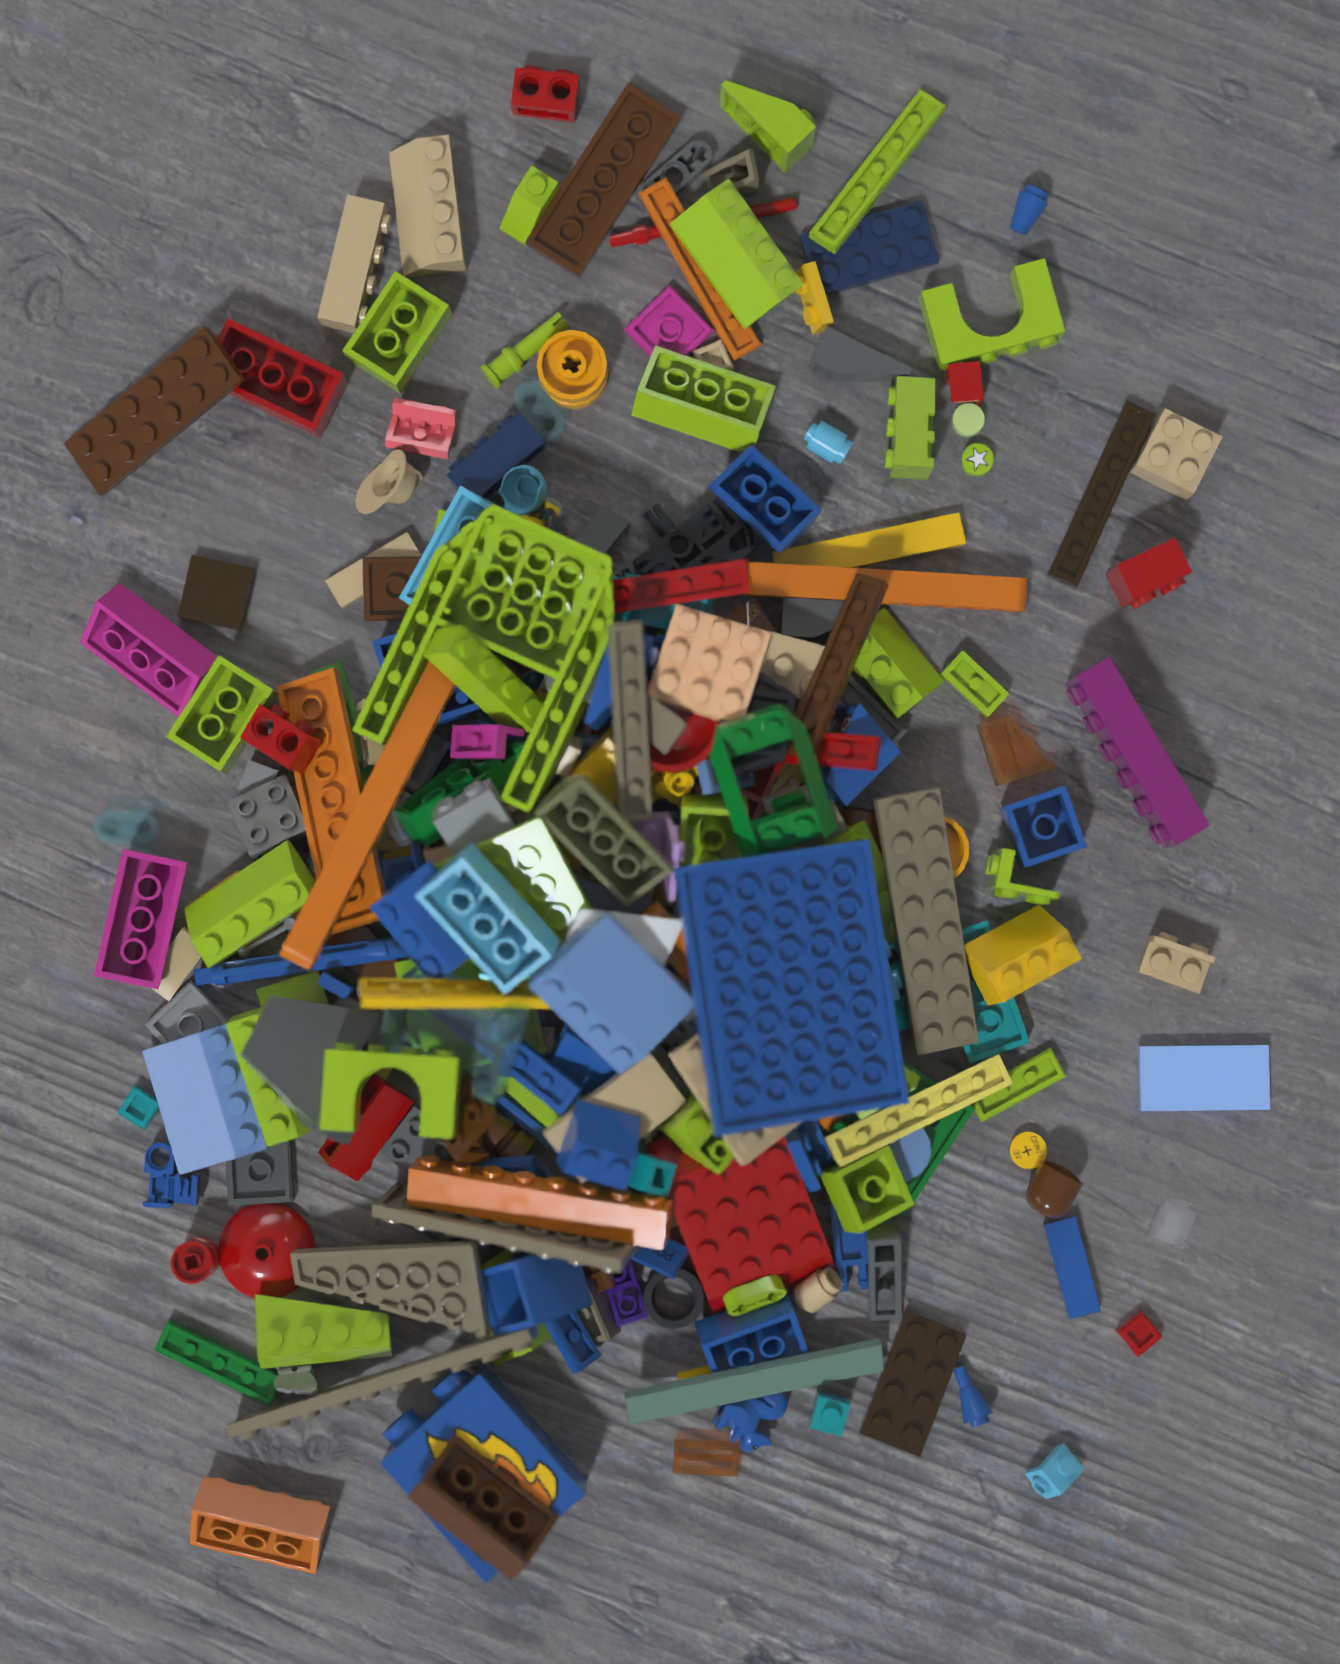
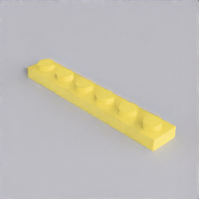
(921, 1110)

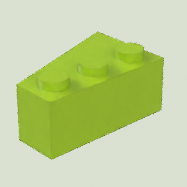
(911, 428)

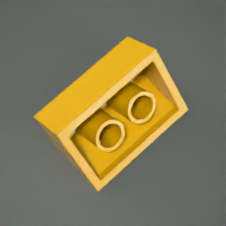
(1019, 954)

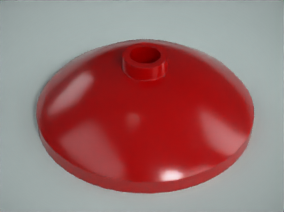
(691, 747)
(266, 1226)

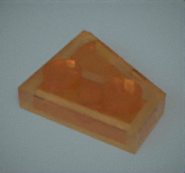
(1010, 751)

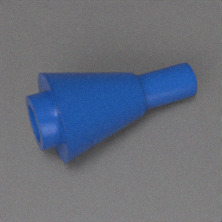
(973, 1405)

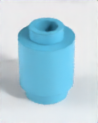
(827, 442)

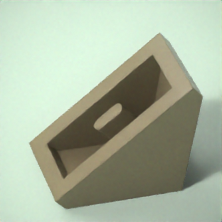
(741, 172)

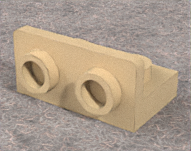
(1175, 963)

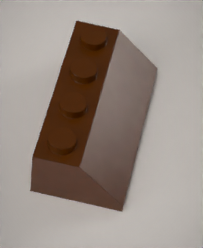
(483, 1507)

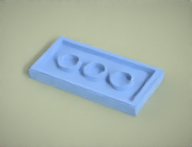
(1203, 1077)

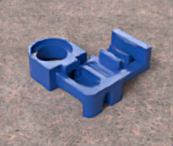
(166, 1187)

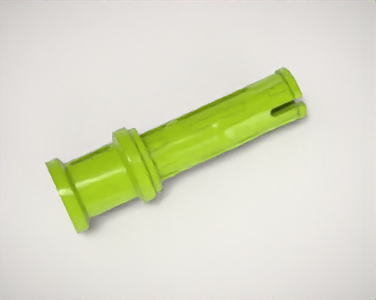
(513, 358)

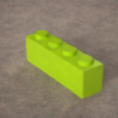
(483, 678)

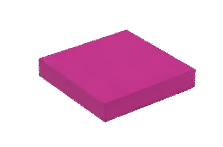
(670, 325)

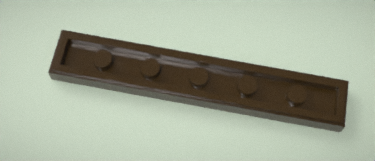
(1101, 494)

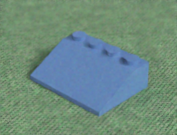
(612, 992)
(203, 1100)

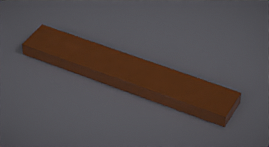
(839, 658)

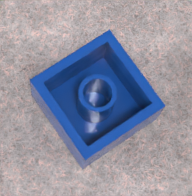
(1042, 827)

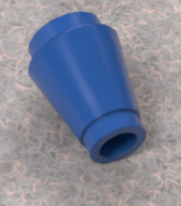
(1028, 208)

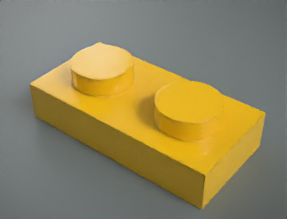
(814, 300)

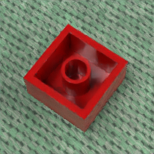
(1145, 574)

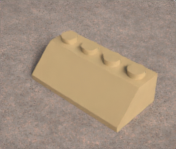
(427, 207)

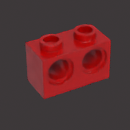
(544, 103)
(280, 741)

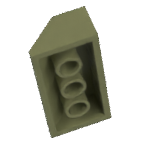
(602, 838)

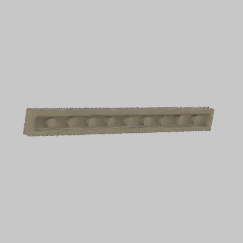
(369, 1386)

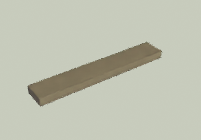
(630, 720)

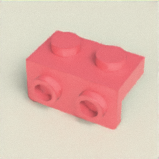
(421, 428)

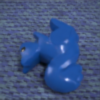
(745, 1416)

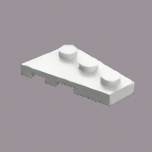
(652, 932)

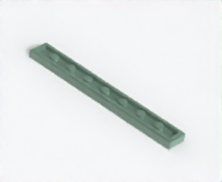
(753, 1381)

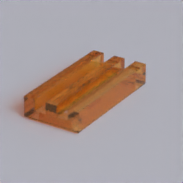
(705, 1444)

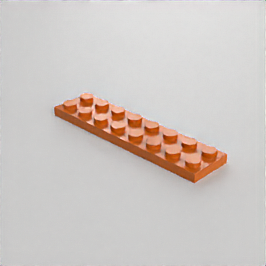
(331, 784)

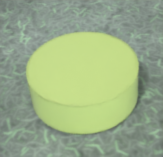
(968, 419)

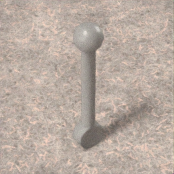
(245, 951)

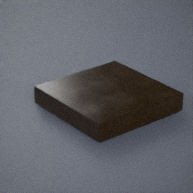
(216, 593)

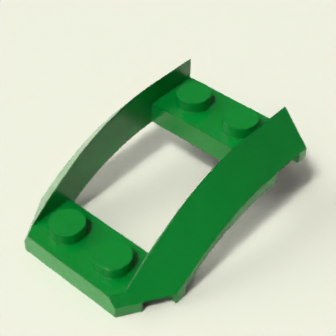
(786, 826)

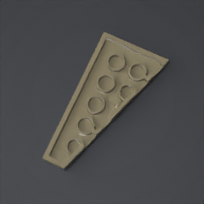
(411, 1280)

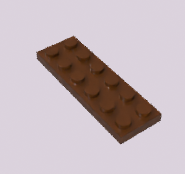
(603, 180)
(154, 411)

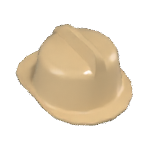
(388, 483)

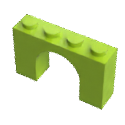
(1037, 324)
(349, 1069)

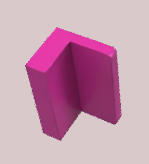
(481, 741)

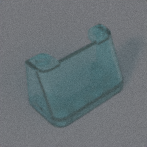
(482, 1036)

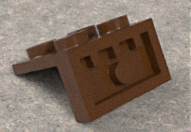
(473, 1120)

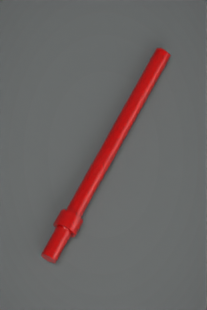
(641, 234)

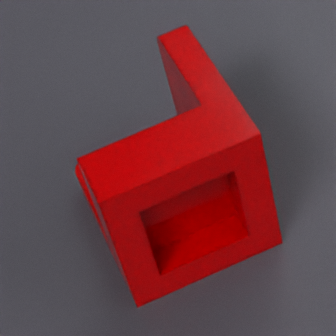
(965, 382)

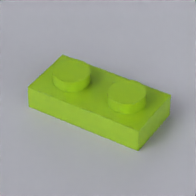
(974, 684)

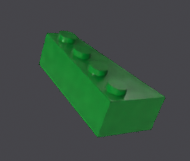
(417, 810)

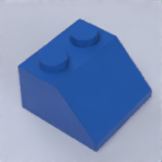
(600, 1144)

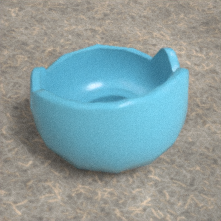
(523, 490)

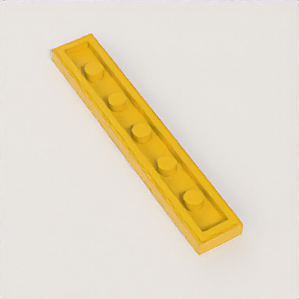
(879, 544)
(445, 994)

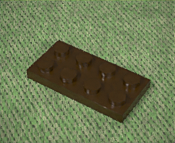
(912, 1383)

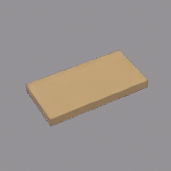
(638, 1091)

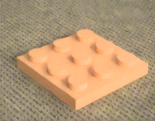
(708, 665)

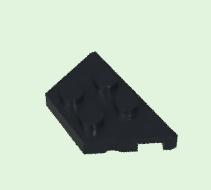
(765, 695)

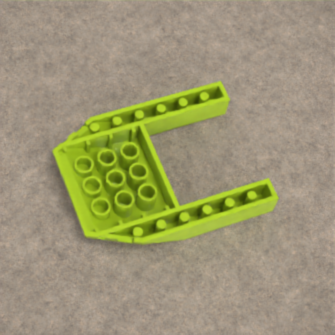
(523, 598)

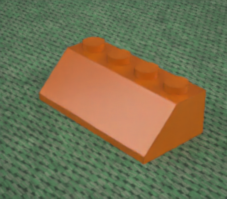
(259, 1524)

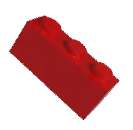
(382, 1110)

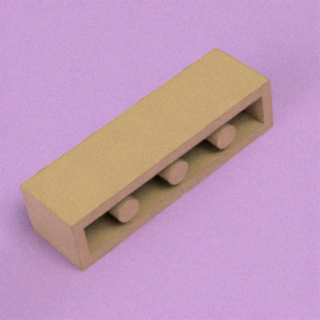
(353, 263)

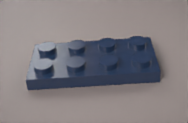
(876, 249)

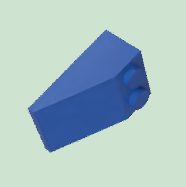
(600, 706)

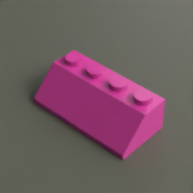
(147, 648)
(140, 919)

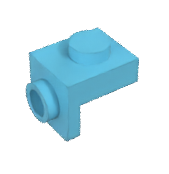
(1055, 1472)

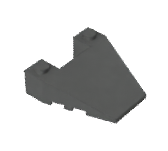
(291, 1046)

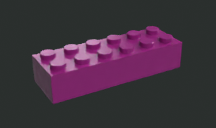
(1136, 754)

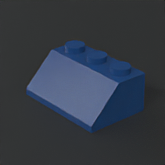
(766, 499)
(416, 928)
(751, 1337)

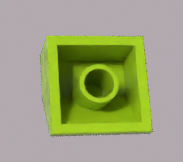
(867, 1190)

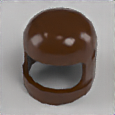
(1052, 1189)

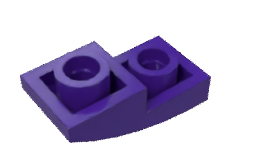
(627, 1297)

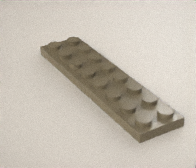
(926, 920)
(577, 1249)

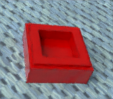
(1139, 1333)

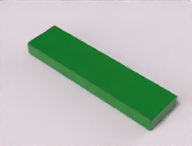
(217, 1362)

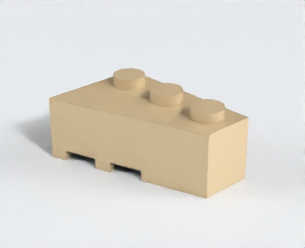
(791, 662)

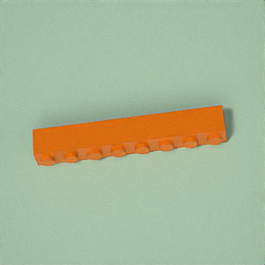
(539, 1201)

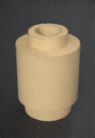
(817, 1290)

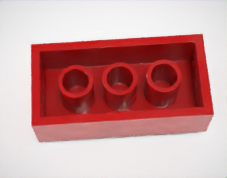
(282, 379)

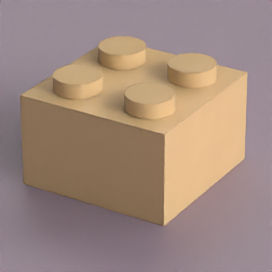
(1176, 454)

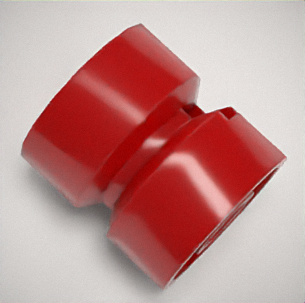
(195, 1260)

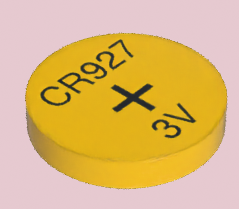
(1027, 1149)

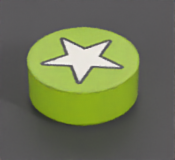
(977, 459)

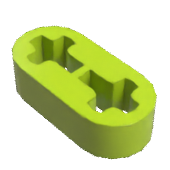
(754, 1295)

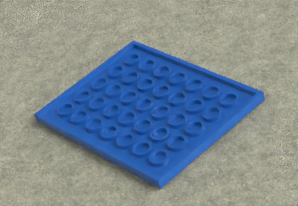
(791, 986)

